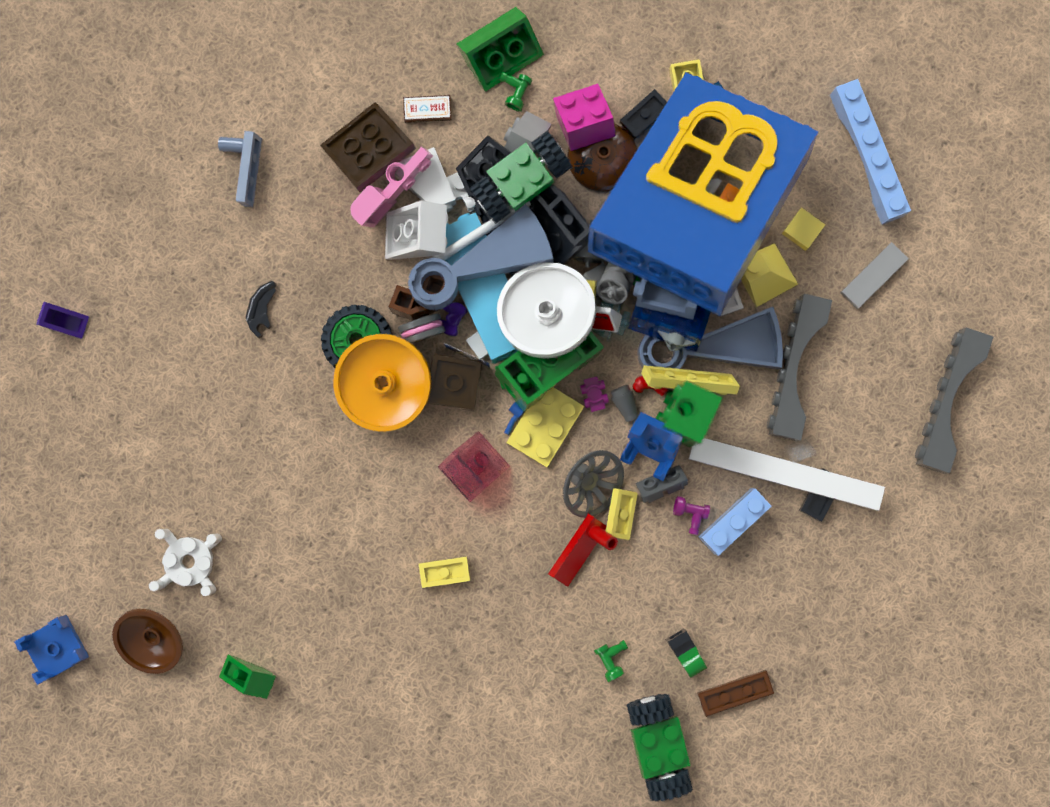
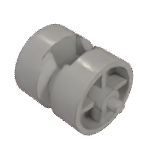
(615, 284)

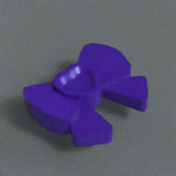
(456, 312)

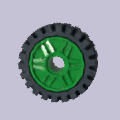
(345, 325)

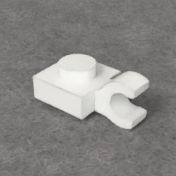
(459, 191)

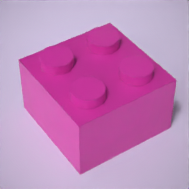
(584, 117)

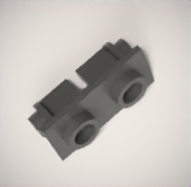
(653, 488)

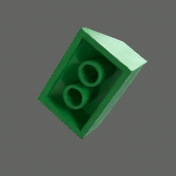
(500, 47)

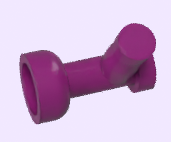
(698, 512)

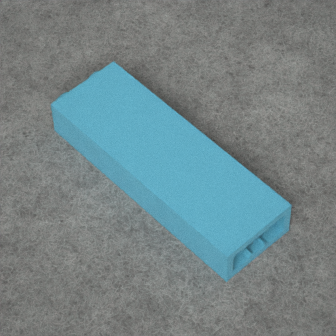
(480, 294)

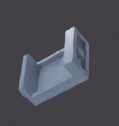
(662, 300)

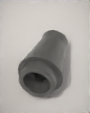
(625, 402)

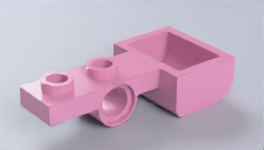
(376, 202)

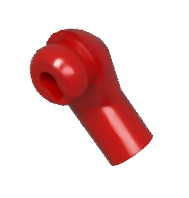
(640, 384)

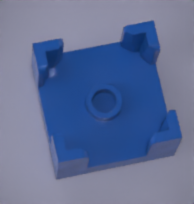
(654, 442)
(53, 648)

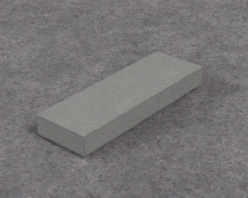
(874, 275)

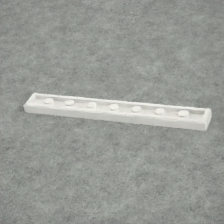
(788, 473)

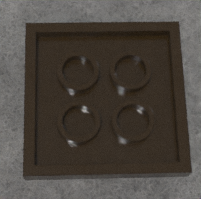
(367, 146)

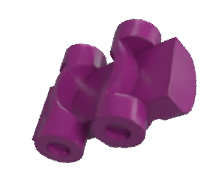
(594, 399)

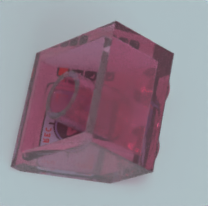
(473, 466)

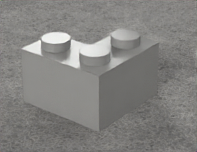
(525, 130)

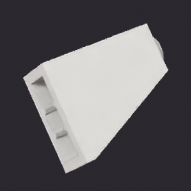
(432, 183)

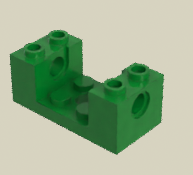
(531, 377)
(697, 410)

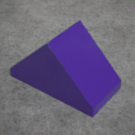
(62, 320)

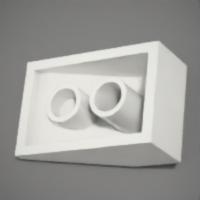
(416, 231)

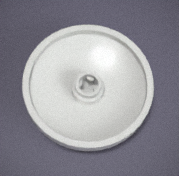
(546, 310)

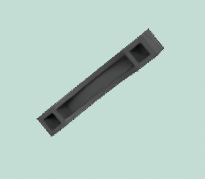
(788, 415)
(938, 444)

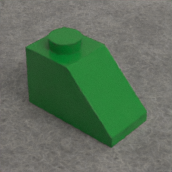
(247, 677)

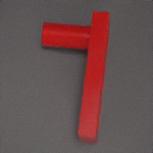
(580, 547)

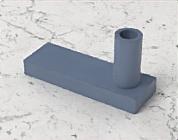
(250, 148)

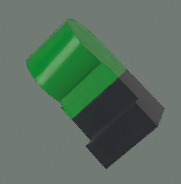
(686, 652)

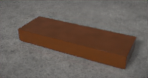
(735, 693)

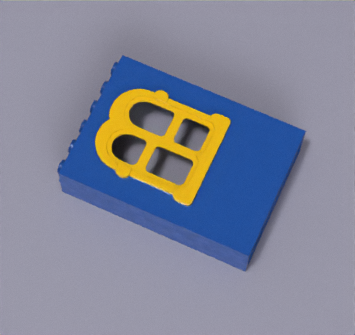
(680, 231)

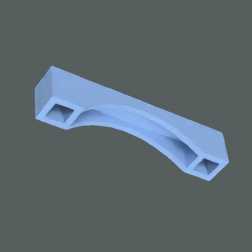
(883, 181)

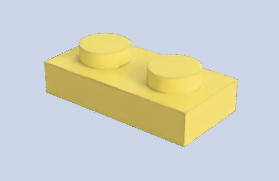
(621, 513)
(444, 572)

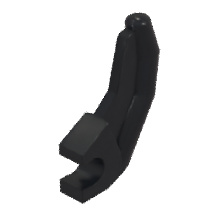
(257, 309)

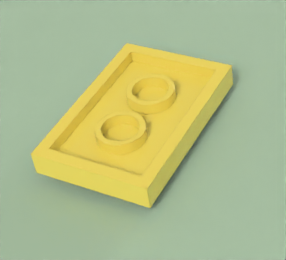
(545, 426)

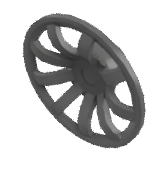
(587, 481)

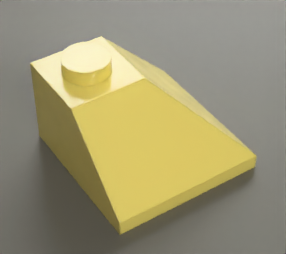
(767, 275)

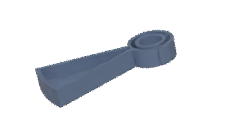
(507, 249)
(745, 342)

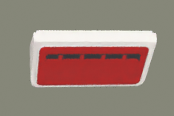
(607, 319)

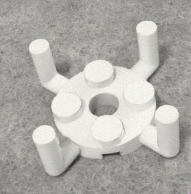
(177, 571)

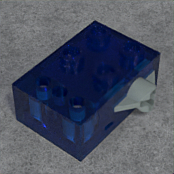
(672, 329)

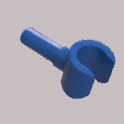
(517, 412)

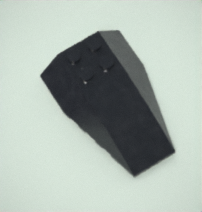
(559, 218)

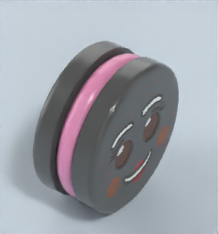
(422, 328)

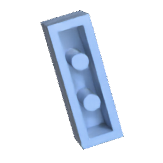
(734, 521)

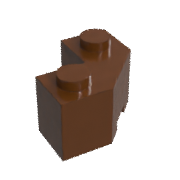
(405, 306)

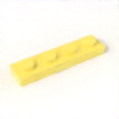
(669, 377)

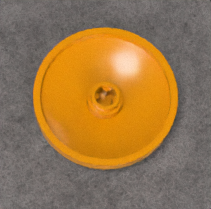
(382, 382)

